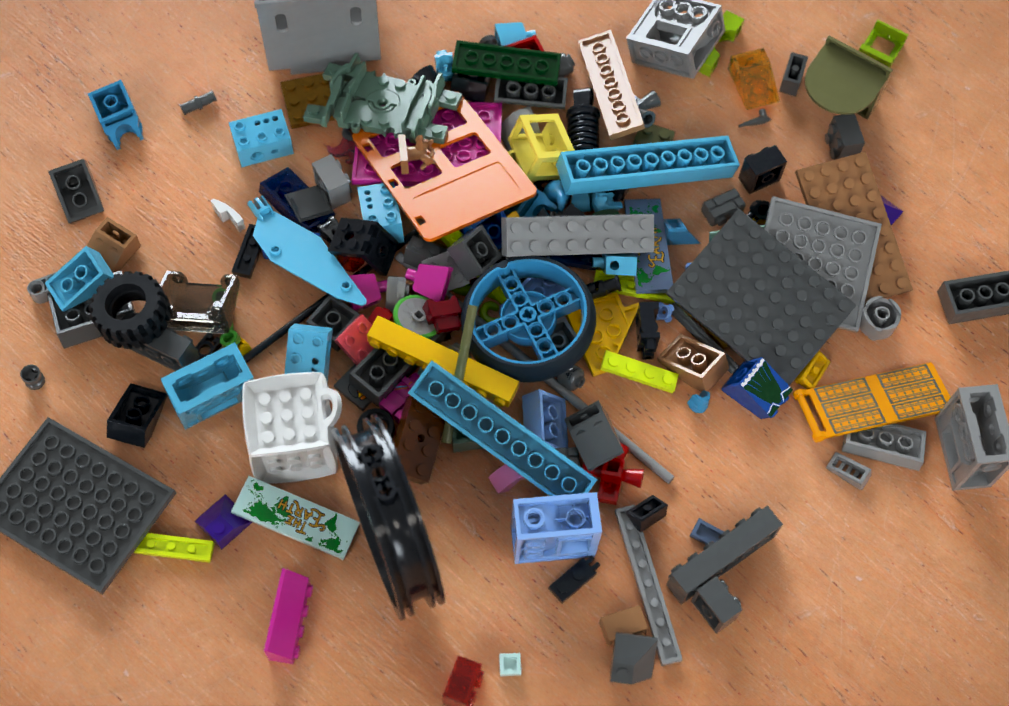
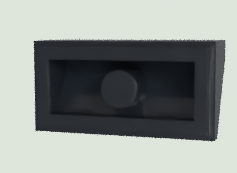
(647, 513)

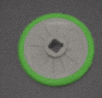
(406, 312)

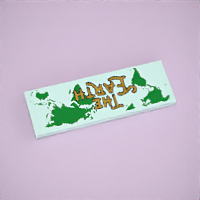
(295, 517)

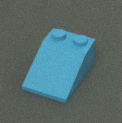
(79, 278)

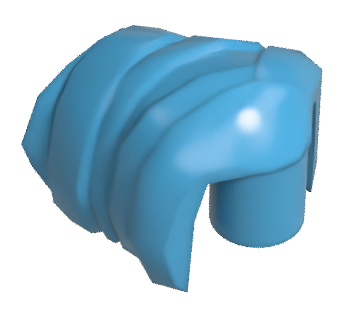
(700, 402)

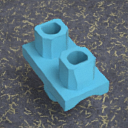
(443, 64)

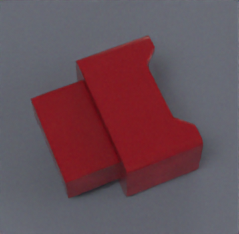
(443, 314)

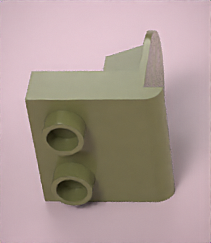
(846, 79)

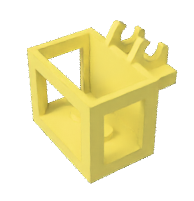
(539, 151)

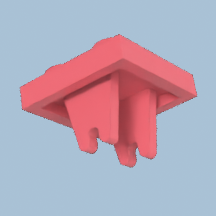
(354, 339)

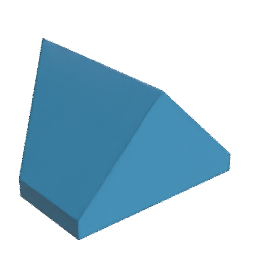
(677, 233)

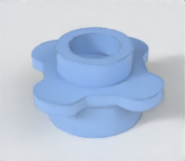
(667, 316)

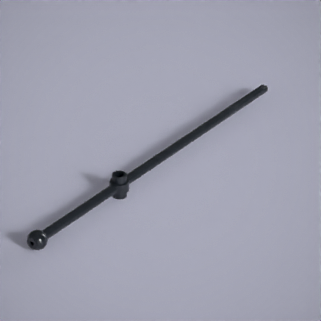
(310, 310)

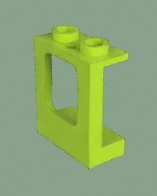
(883, 30)

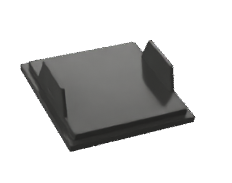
(309, 203)

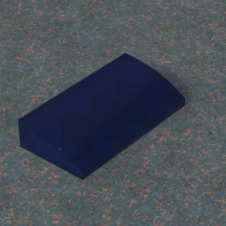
(283, 183)

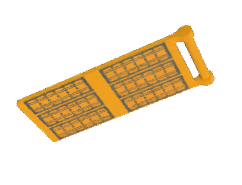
(874, 400)

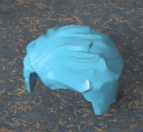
(604, 201)

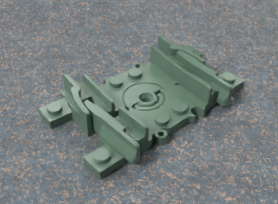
(358, 100)

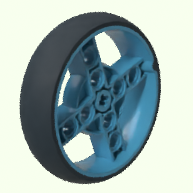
(507, 275)

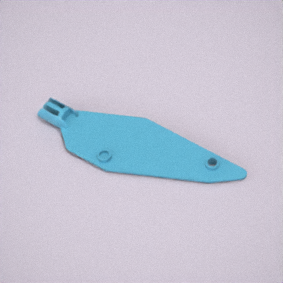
(301, 253)

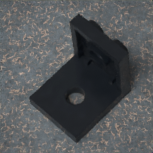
(366, 243)

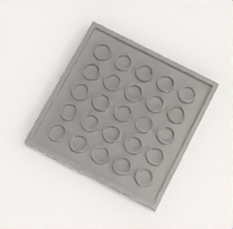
(831, 244)

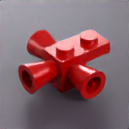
(612, 475)

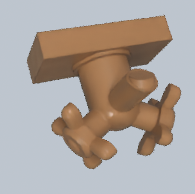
(414, 153)

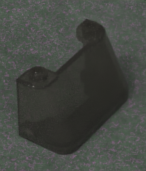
(200, 306)

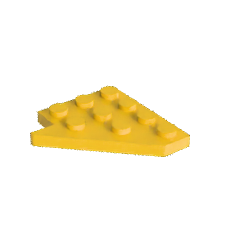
(611, 328)

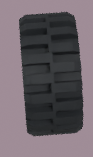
(117, 293)

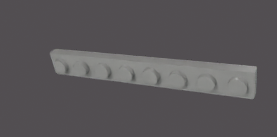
(649, 589)

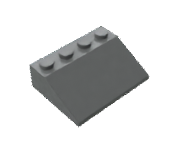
(76, 324)

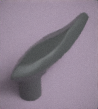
(763, 118)

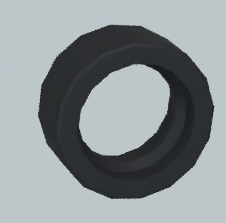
(384, 415)

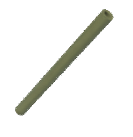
(462, 361)

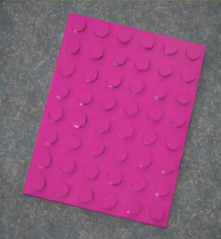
(457, 153)

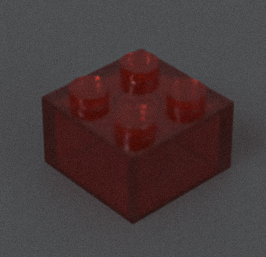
(462, 683)

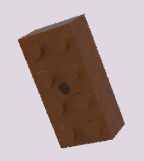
(418, 456)

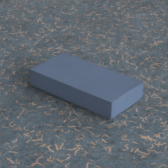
(705, 532)

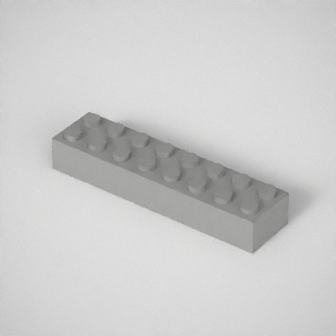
(577, 235)

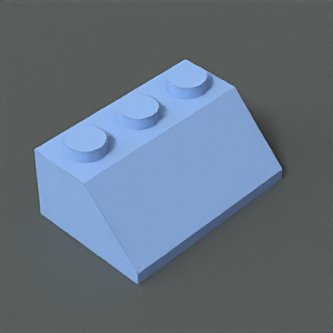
(545, 417)

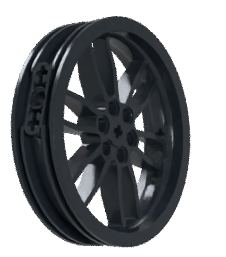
(389, 516)

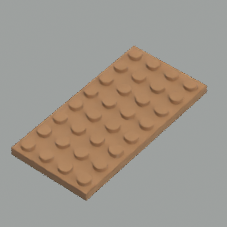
(851, 189)

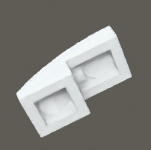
(226, 212)

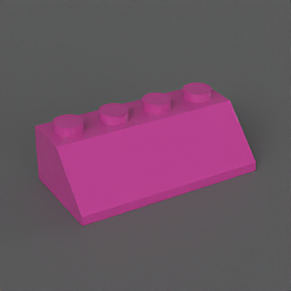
(287, 617)

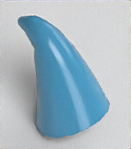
(556, 194)

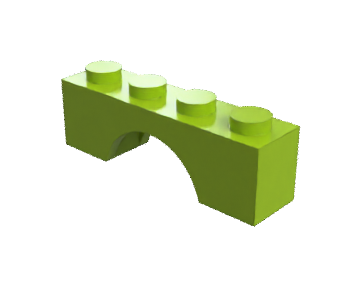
(733, 26)

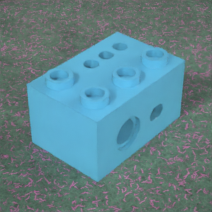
(261, 138)
(380, 206)
(308, 349)

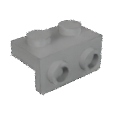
(396, 290)

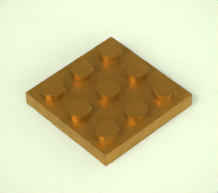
(300, 93)

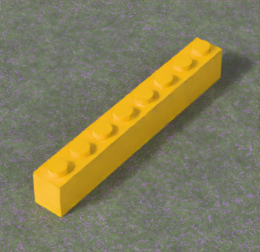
(421, 350)

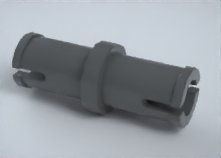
(198, 102)

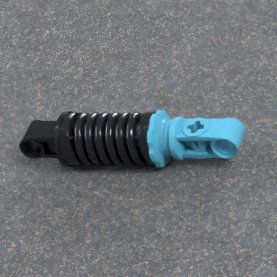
(583, 134)

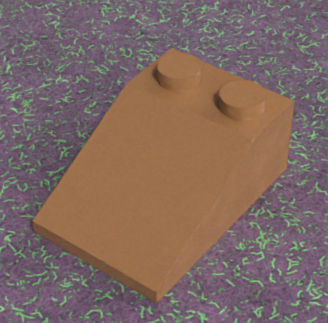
(694, 362)

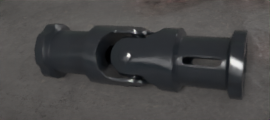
(604, 287)

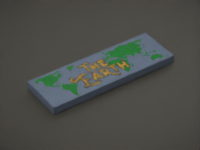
(654, 267)

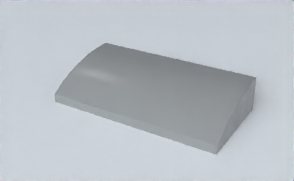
(889, 444)

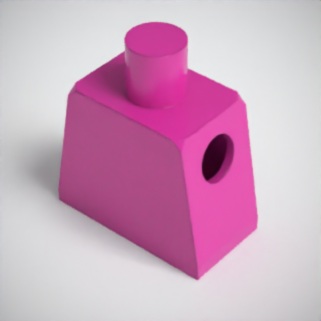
(430, 280)
(369, 288)

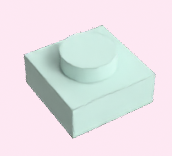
(510, 664)

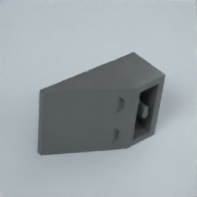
(594, 435)

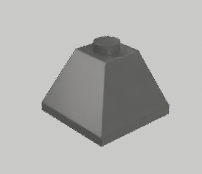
(632, 658)

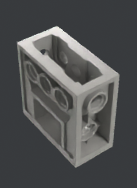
(674, 39)
(974, 437)

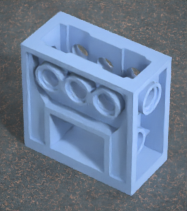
(555, 527)

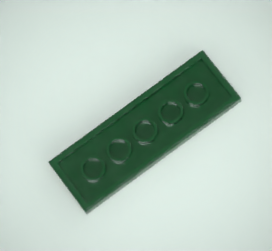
(506, 63)

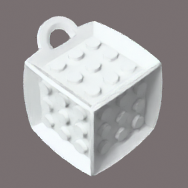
(290, 427)

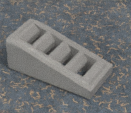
(853, 480)

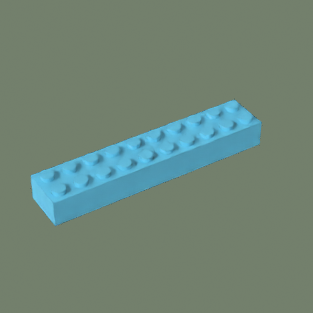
(646, 165)
(499, 433)

